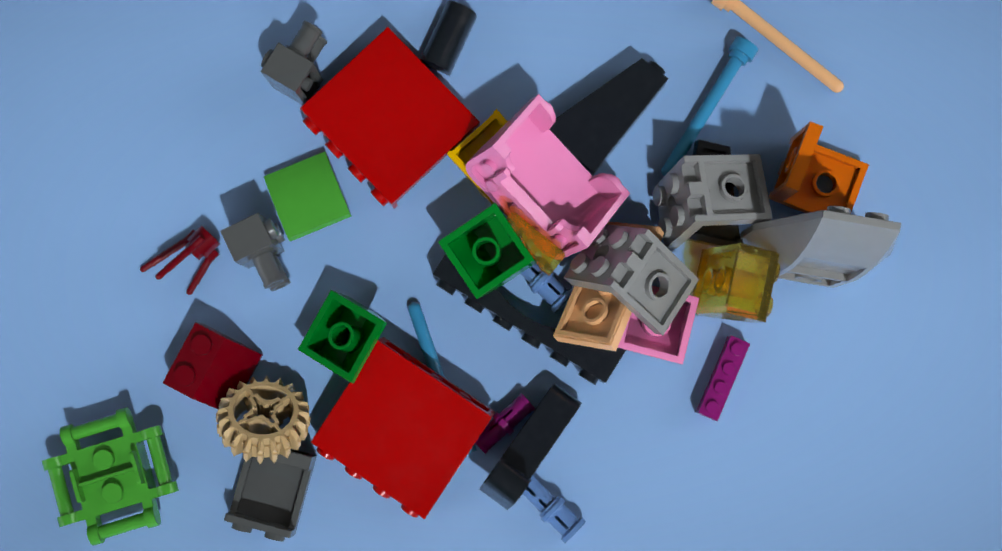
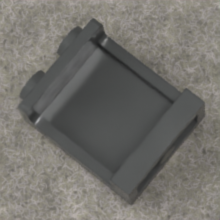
(271, 495)

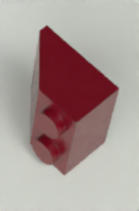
(211, 365)

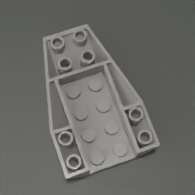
(826, 244)

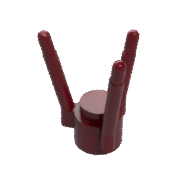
(198, 243)

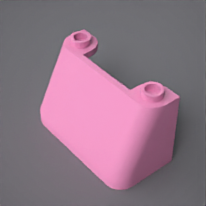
(543, 182)

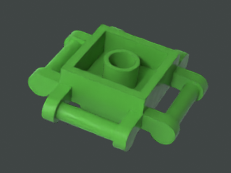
(110, 476)

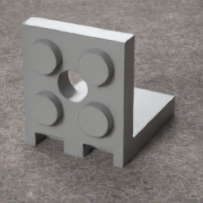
(696, 195)
(626, 264)

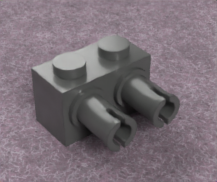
(292, 67)
(258, 244)

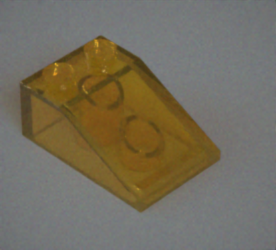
(736, 282)

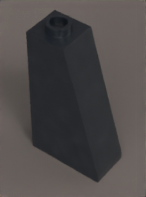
(606, 115)

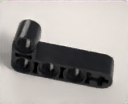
(530, 447)

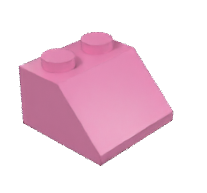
(672, 344)

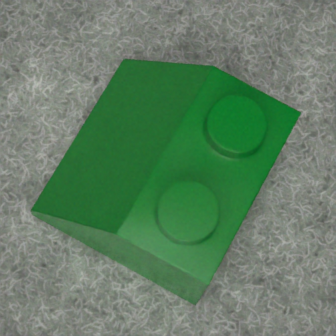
(487, 251)
(342, 335)

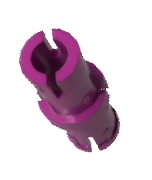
(504, 422)

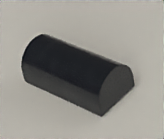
(448, 37)

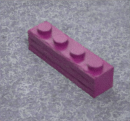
(722, 378)

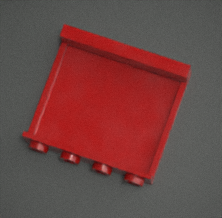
(388, 117)
(402, 428)

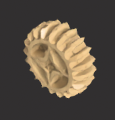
(259, 429)

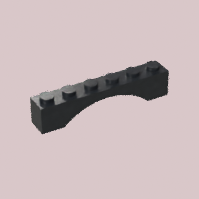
(594, 362)

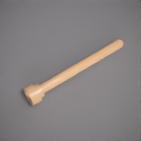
(781, 42)

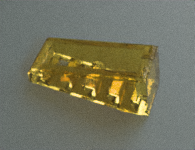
(541, 249)

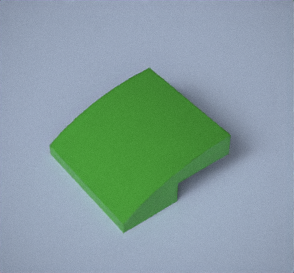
(307, 196)

